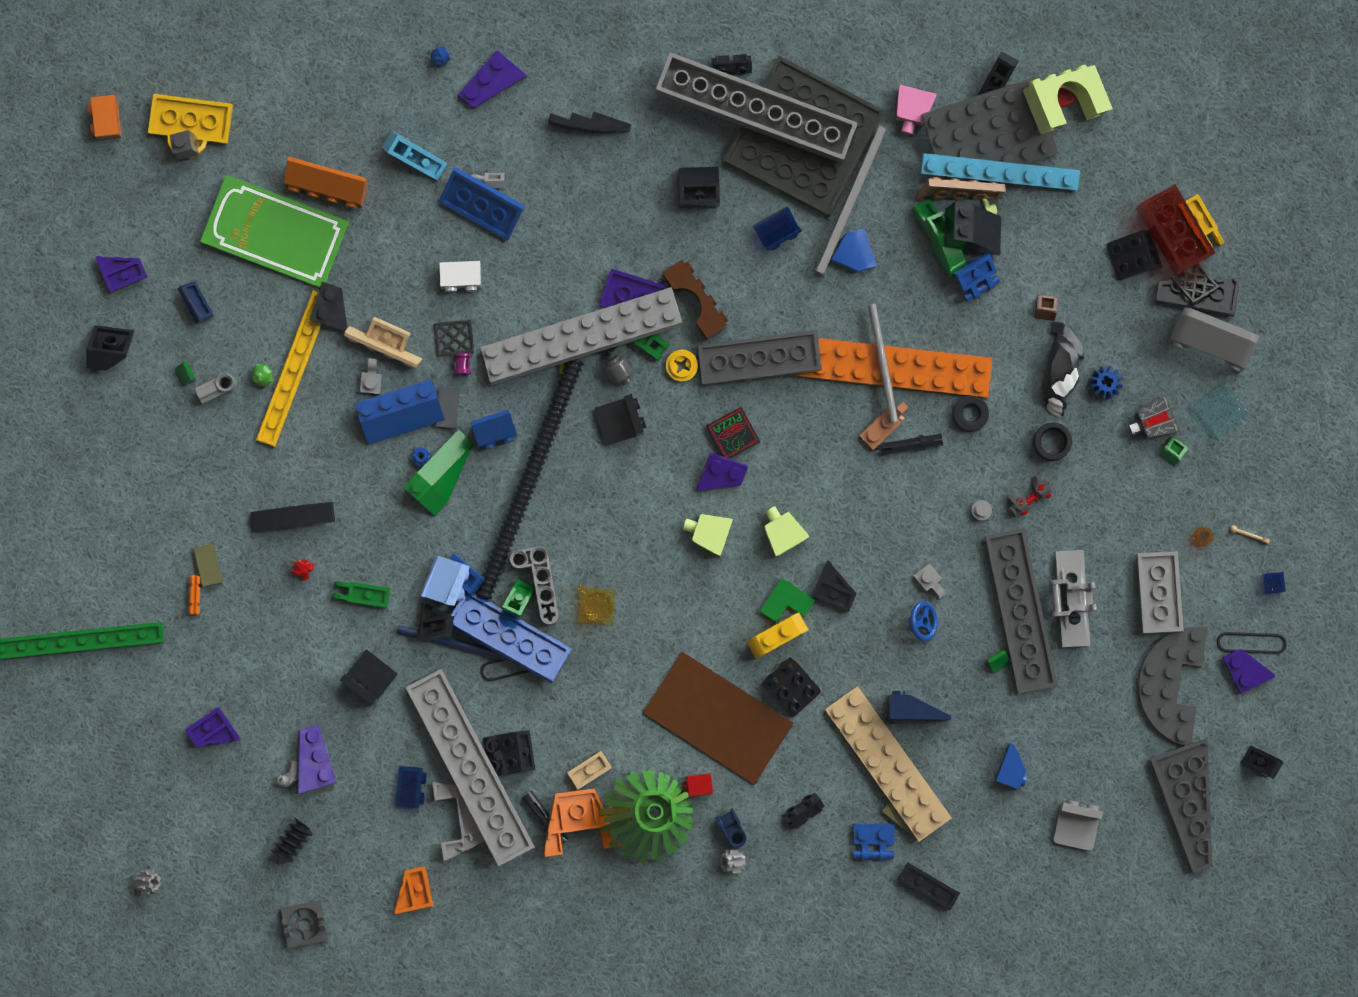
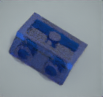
(410, 787)

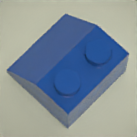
(494, 429)

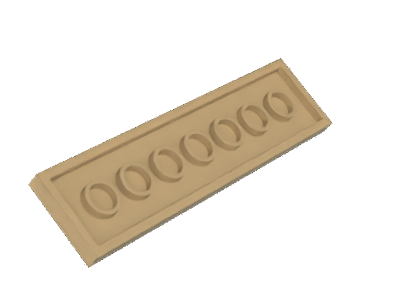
(888, 764)

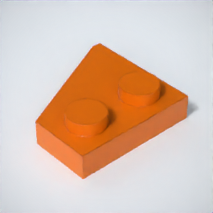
(415, 891)

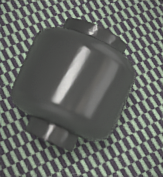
(619, 370)

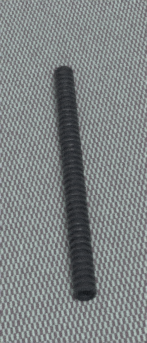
(529, 477)

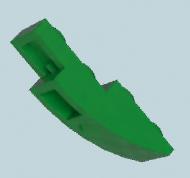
(934, 225)

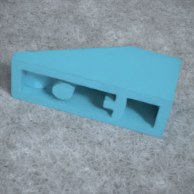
(414, 155)

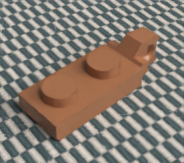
(882, 428)

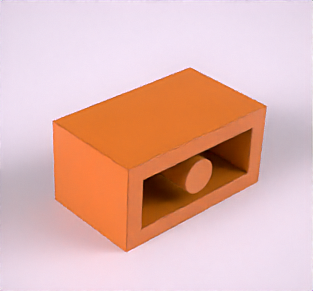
(105, 117)

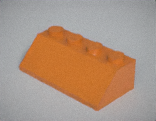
(325, 182)

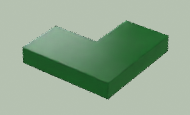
(786, 595)

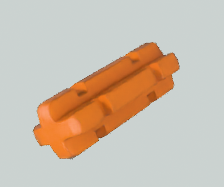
(194, 595)

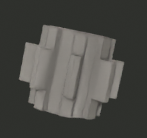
(732, 861)
(147, 882)

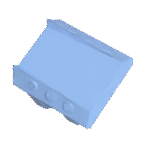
(445, 581)

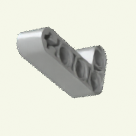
(539, 586)

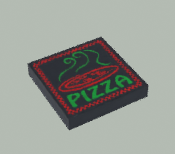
(733, 433)

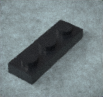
(928, 886)

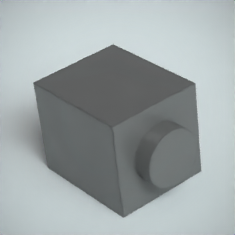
(184, 144)

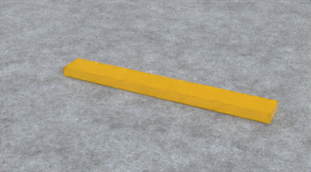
(290, 377)

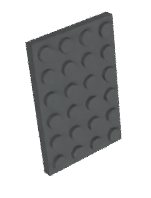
(989, 128)

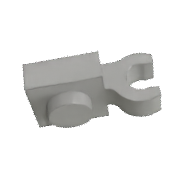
(494, 180)
(371, 381)
(929, 579)

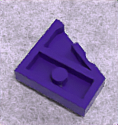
(121, 271)
(721, 473)
(1246, 670)
(212, 729)

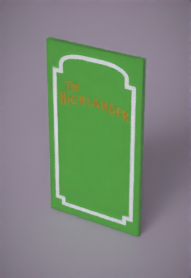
(274, 231)

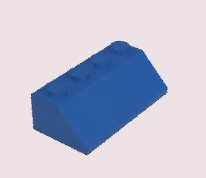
(399, 411)

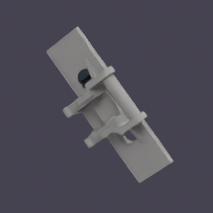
(1079, 596)

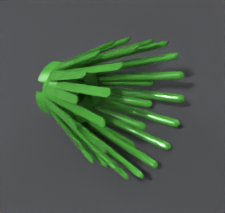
(637, 821)

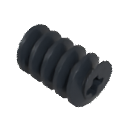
(292, 841)

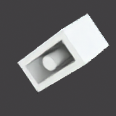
(460, 275)

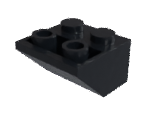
(699, 187)

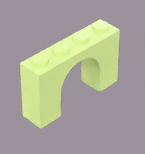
(1083, 83)

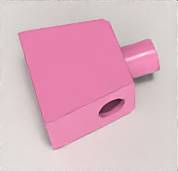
(911, 105)

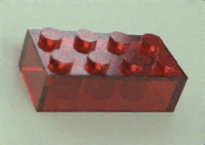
(1175, 230)

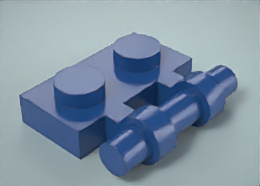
(975, 272)
(873, 834)

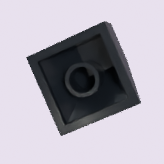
(107, 347)

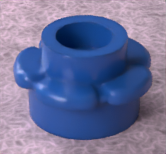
(415, 456)

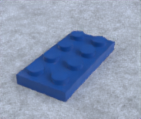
(481, 203)

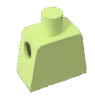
(783, 531)
(709, 532)

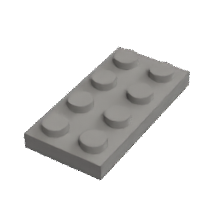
(1160, 592)

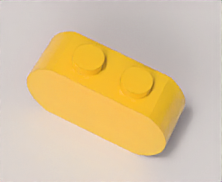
(777, 635)

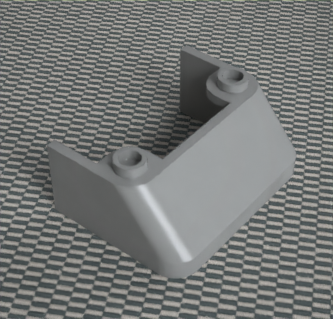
(1213, 337)

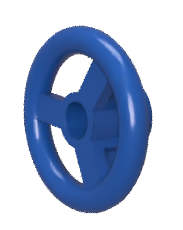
(921, 621)

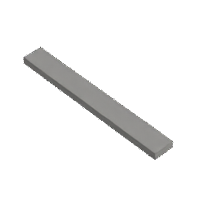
(851, 201)

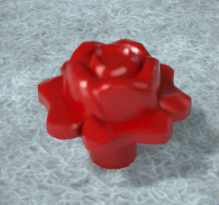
(302, 568)

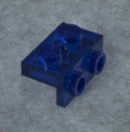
(777, 229)

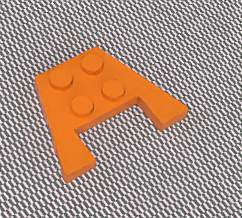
(573, 813)

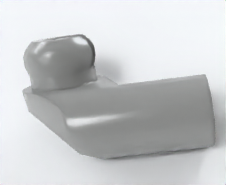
(290, 777)

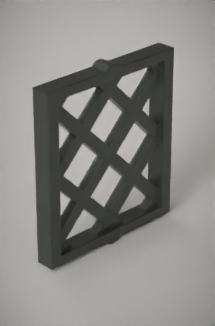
(1184, 290)
(453, 323)

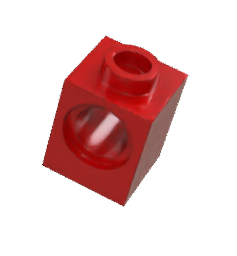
(698, 784)

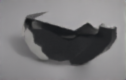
(1062, 369)

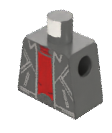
(1155, 420)

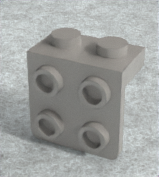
(1077, 825)

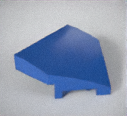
(854, 252)

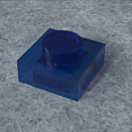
(1273, 583)

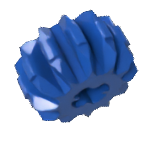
(1103, 388)

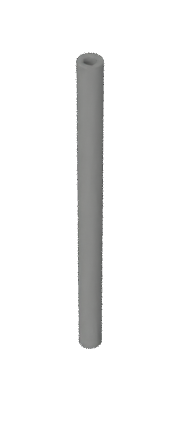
(883, 363)

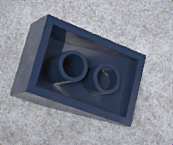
(910, 708)

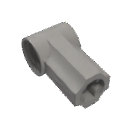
(214, 388)

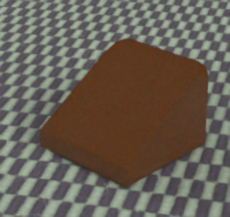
(1046, 307)

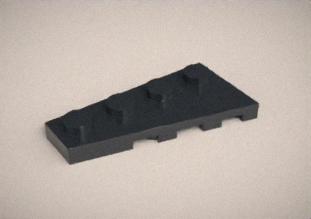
(1219, 302)

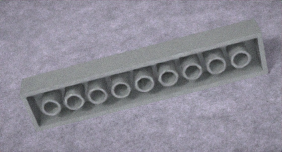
(756, 108)

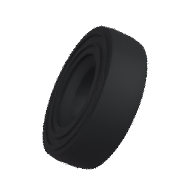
(979, 404)

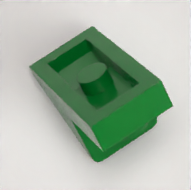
(518, 598)

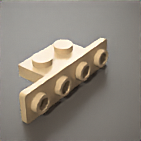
(385, 339)

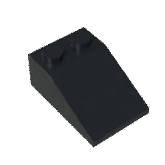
(972, 228)

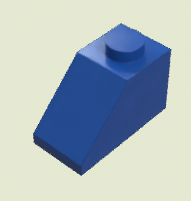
(1011, 769)

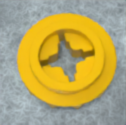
(680, 356)

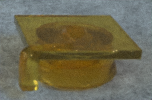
(596, 605)

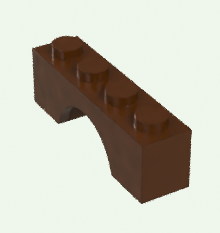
(681, 279)

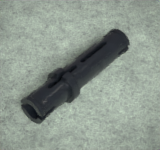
(921, 442)
(537, 808)

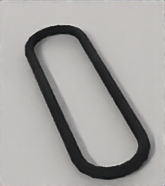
(1252, 634)
(500, 677)

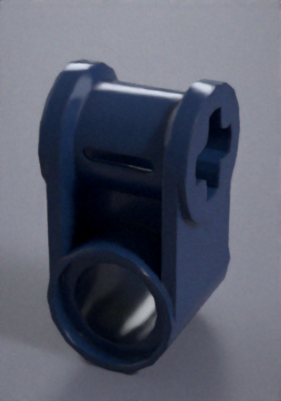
(731, 827)

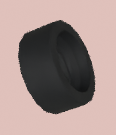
(1067, 439)

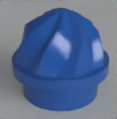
(440, 56)

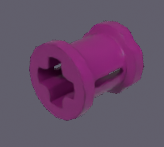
(462, 363)

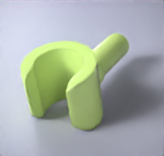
(992, 208)

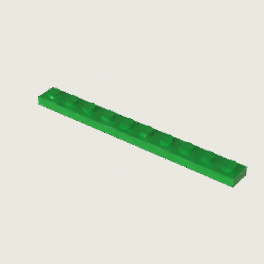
(82, 640)

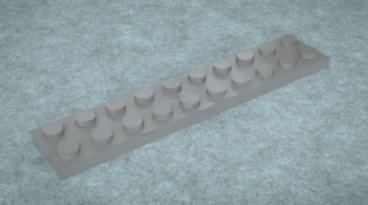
(581, 336)
(470, 767)

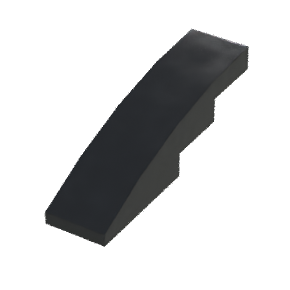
(596, 124)
(292, 516)

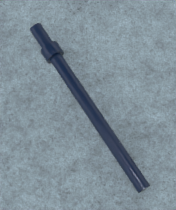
(454, 643)

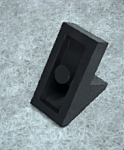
(1262, 762)

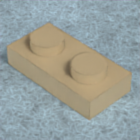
(589, 770)

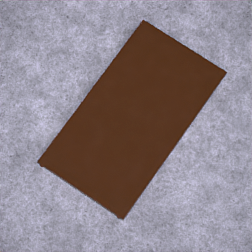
(718, 718)

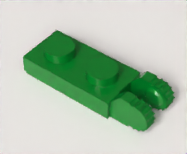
(364, 594)

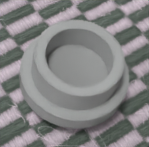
(981, 510)

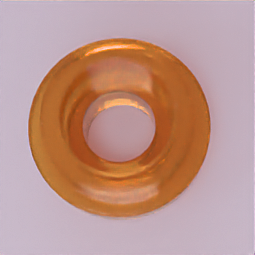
(1207, 531)

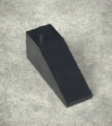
(999, 73)

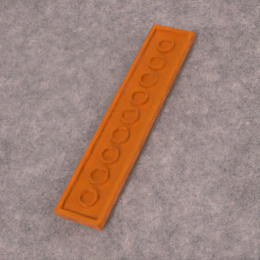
(906, 366)

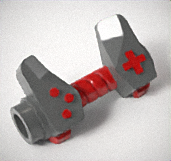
(1020, 504)

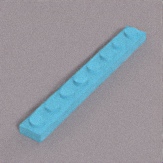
(999, 171)

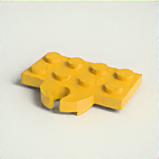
(205, 119)

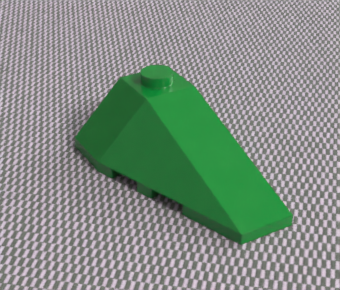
(438, 477)

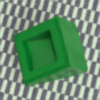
(185, 373)
(1173, 451)
(998, 661)

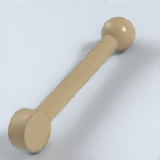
(1233, 529)

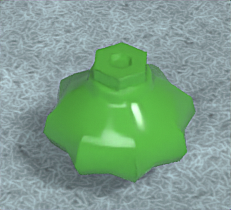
(262, 375)

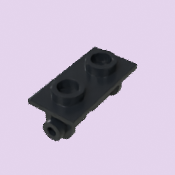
(740, 65)
(795, 815)

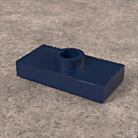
(195, 302)

